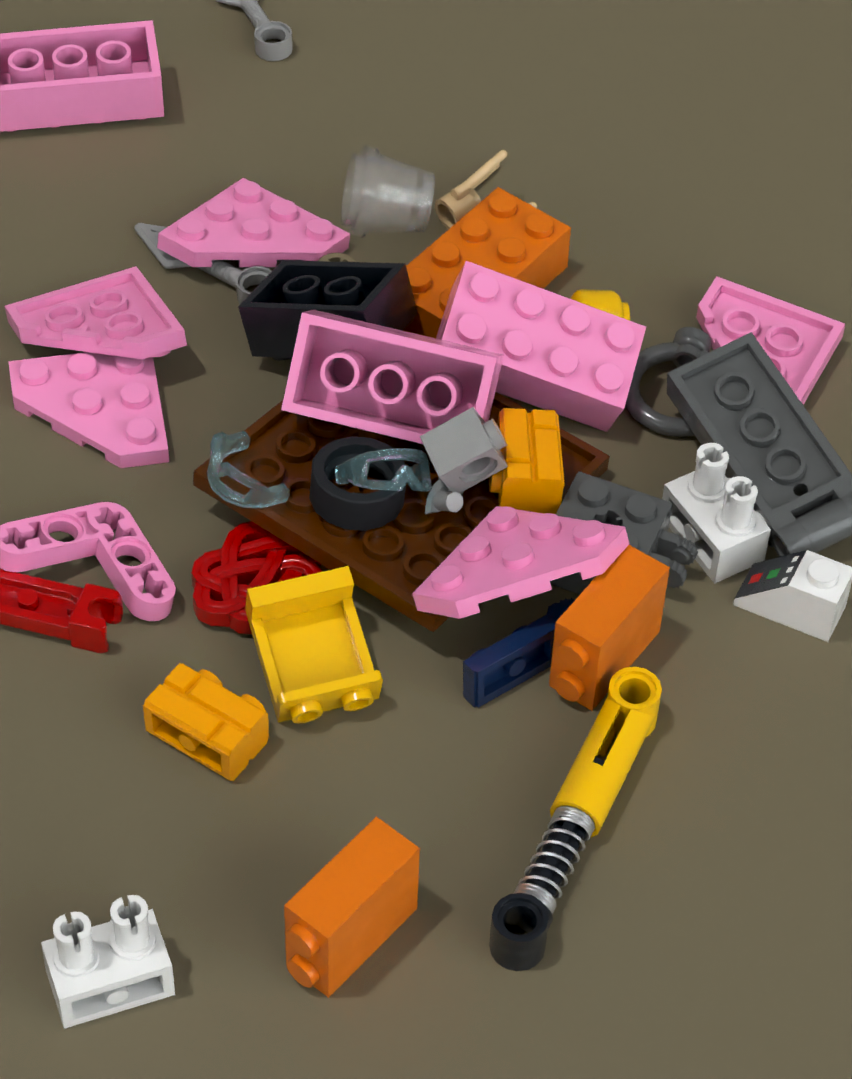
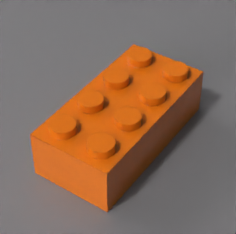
(497, 235)

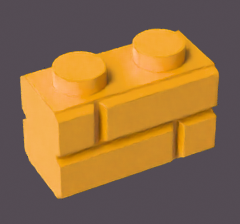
(533, 459)
(207, 720)

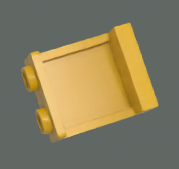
(312, 646)

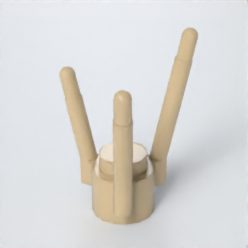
(464, 198)

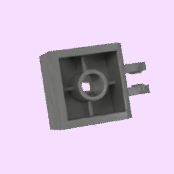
(642, 516)

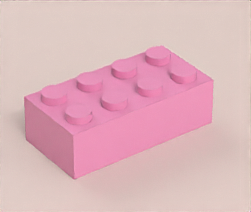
(79, 76)
(552, 346)
(385, 377)

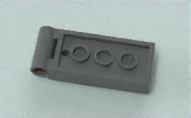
(753, 413)

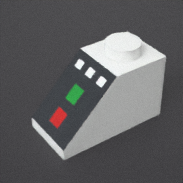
(798, 591)

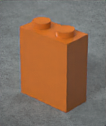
(608, 627)
(351, 907)

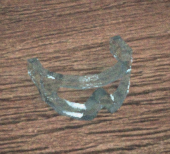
(356, 470)
(258, 495)

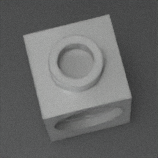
(465, 450)

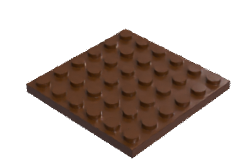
(382, 560)

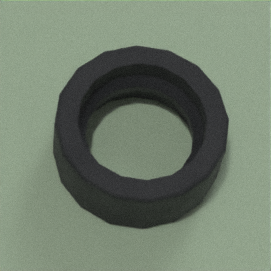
(349, 509)

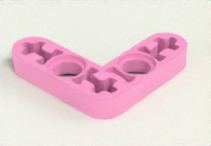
(28, 546)

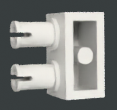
(718, 515)
(108, 964)

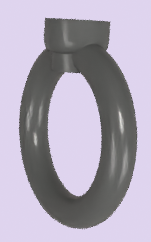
(687, 346)

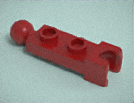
(60, 609)

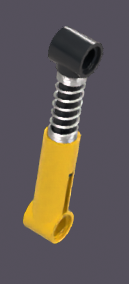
(576, 816)

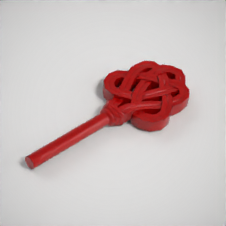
(245, 561)

